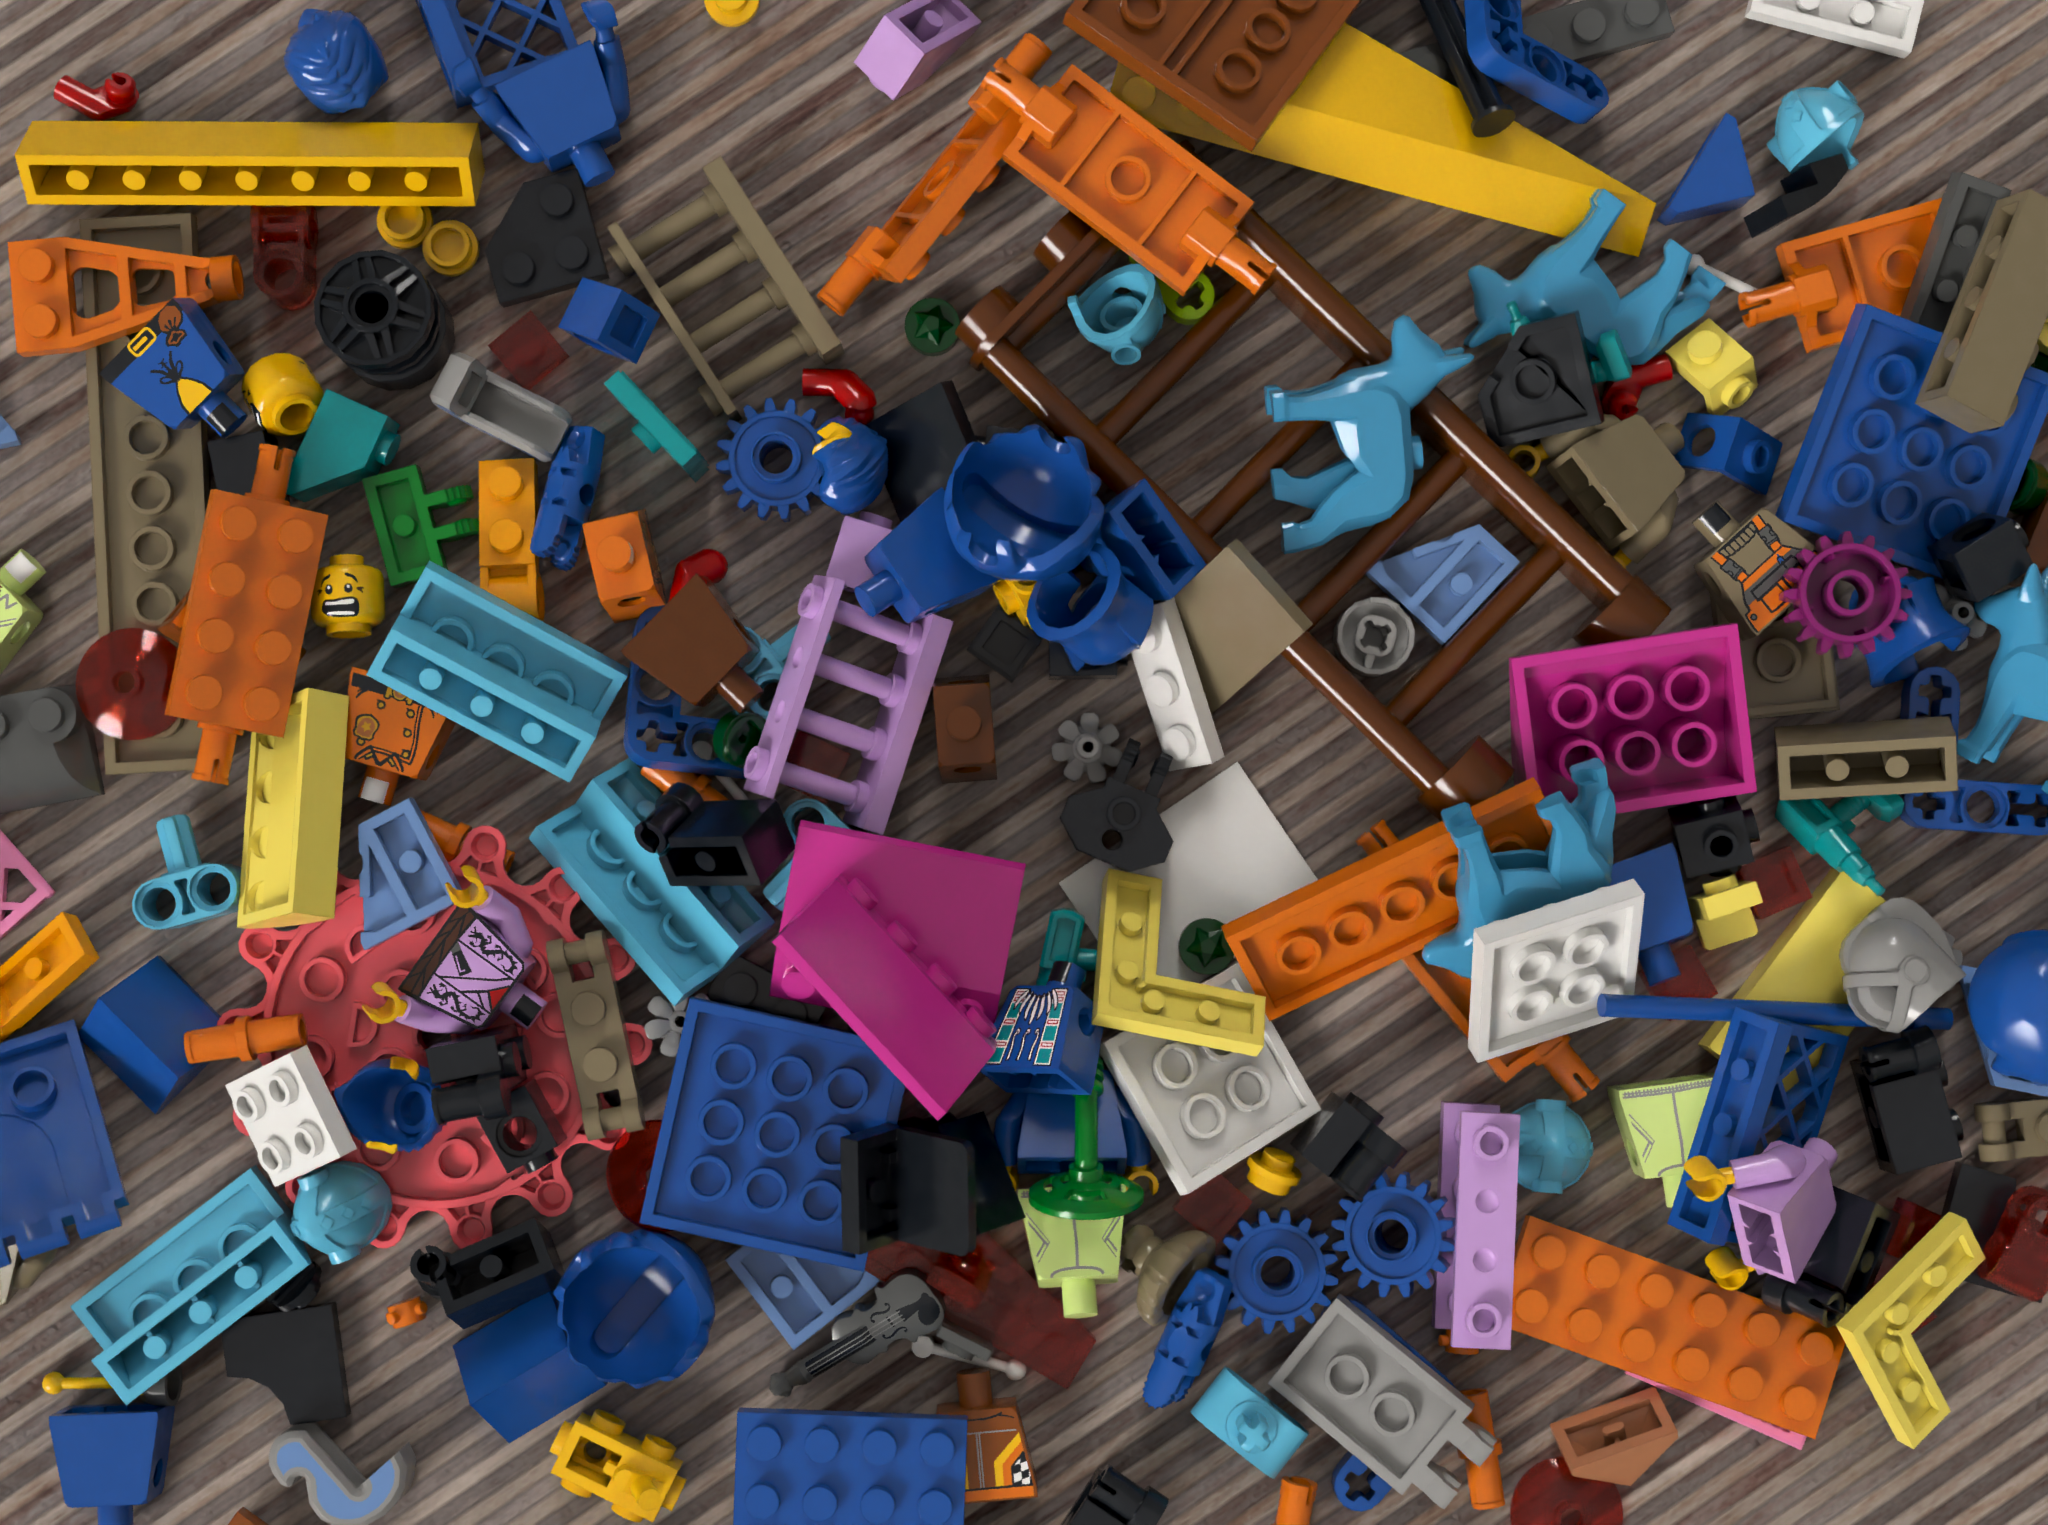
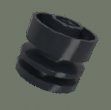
(384, 320)

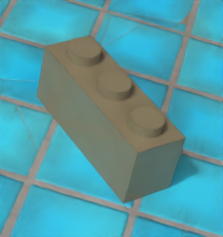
(1866, 758)

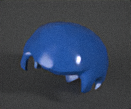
(1023, 505)
(2012, 1005)
(636, 1307)

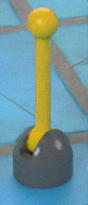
(163, 1393)

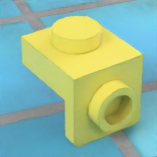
(1715, 367)
(1724, 911)

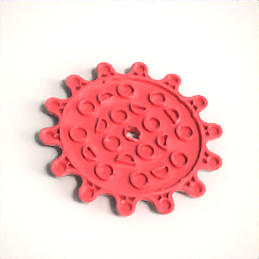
(330, 976)

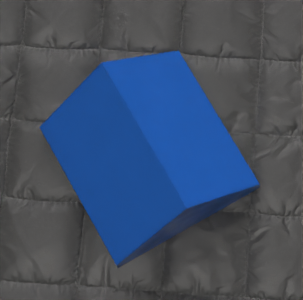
(142, 1030)
(521, 1369)

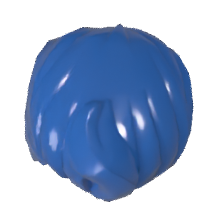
(335, 60)

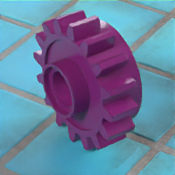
(1876, 586)

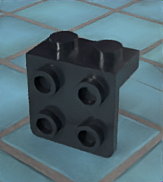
(907, 1189)

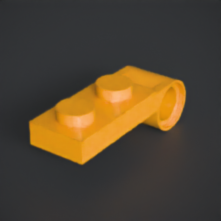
(505, 533)
(42, 970)

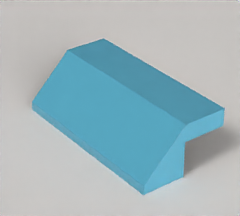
(498, 671)
(671, 932)
(191, 1284)

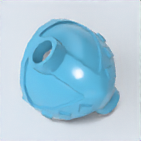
(1815, 126)
(1120, 321)
(1552, 1146)
(341, 1209)

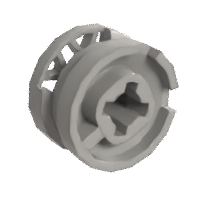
(1373, 637)

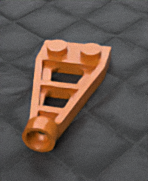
(46, 296)

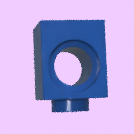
(609, 320)

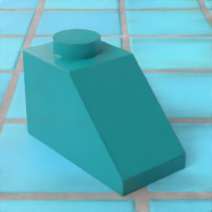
(341, 447)

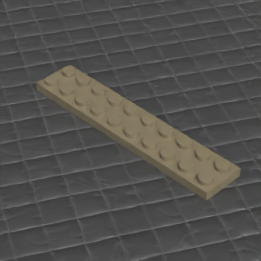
(145, 485)

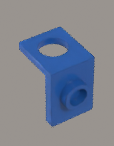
(1738, 450)

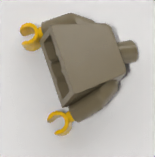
(1618, 479)

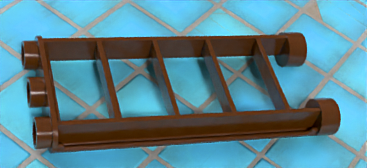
(1624, 603)

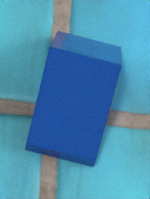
(1714, 180)

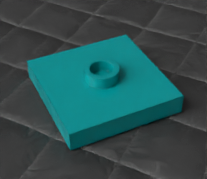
(655, 428)

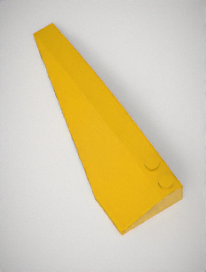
(1409, 132)

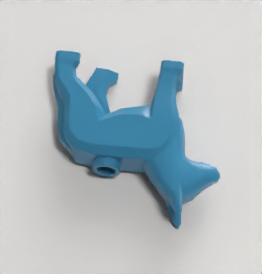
(1570, 280)
(1373, 429)
(2019, 670)
(1525, 879)

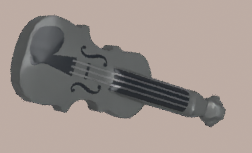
(903, 1309)

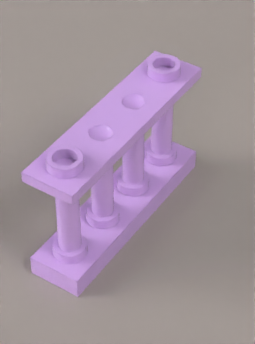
(900, 693)
(1481, 1188)

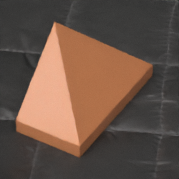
(1617, 1438)

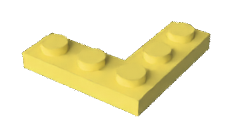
(1139, 1001)
(1883, 1321)

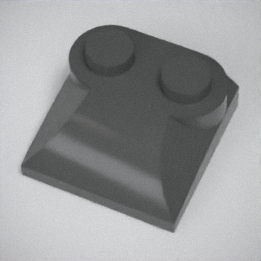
(46, 750)

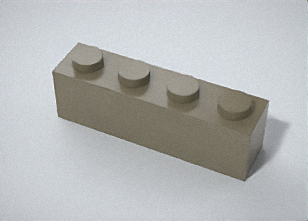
(1994, 320)

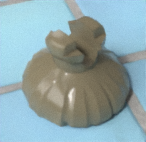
(1164, 1267)

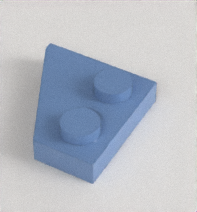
(1445, 579)
(400, 873)

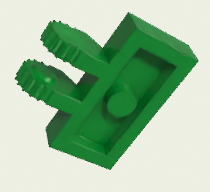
(407, 524)

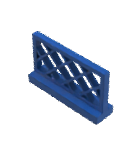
(452, 43)
(1738, 1105)

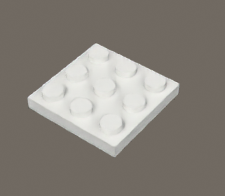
(1548, 966)
(1207, 1103)

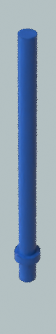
(1722, 1010)

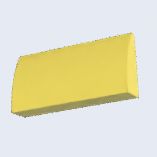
(294, 815)
(1806, 959)

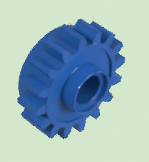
(751, 445)
(1378, 1259)
(1301, 1286)

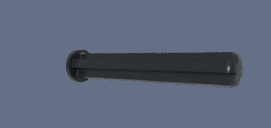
(1478, 90)

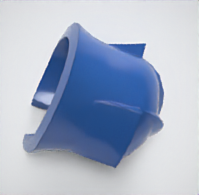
(1104, 621)
(1925, 625)

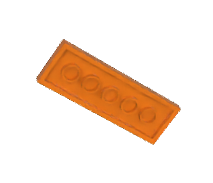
(1372, 907)
(1672, 1327)

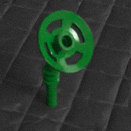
(1086, 1193)

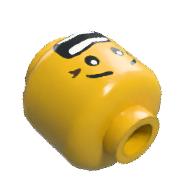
(282, 394)
(348, 597)

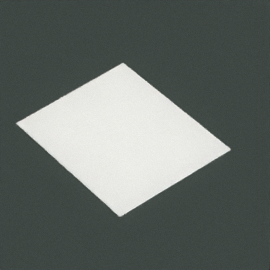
(1221, 866)

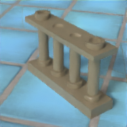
(749, 244)

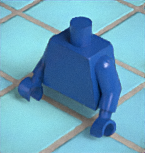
(562, 107)

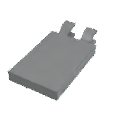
(1380, 1402)

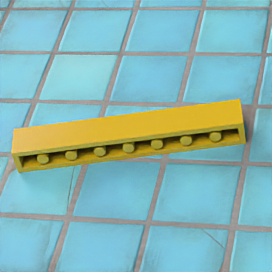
(251, 163)

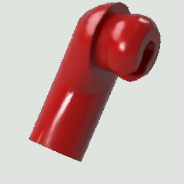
(102, 103)
(845, 387)
(1622, 396)
(705, 563)

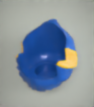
(852, 464)
(390, 1105)

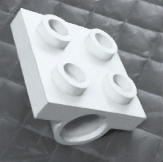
(290, 1116)

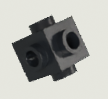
(1714, 836)

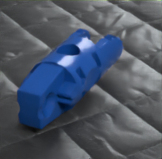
(568, 497)
(1187, 1338)

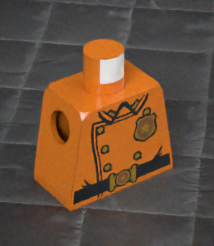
(625, 564)
(390, 736)

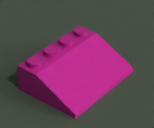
(1653, 708)
(948, 899)
(889, 993)

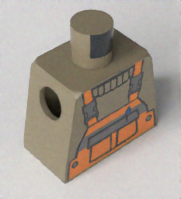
(1748, 565)

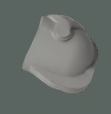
(1896, 965)

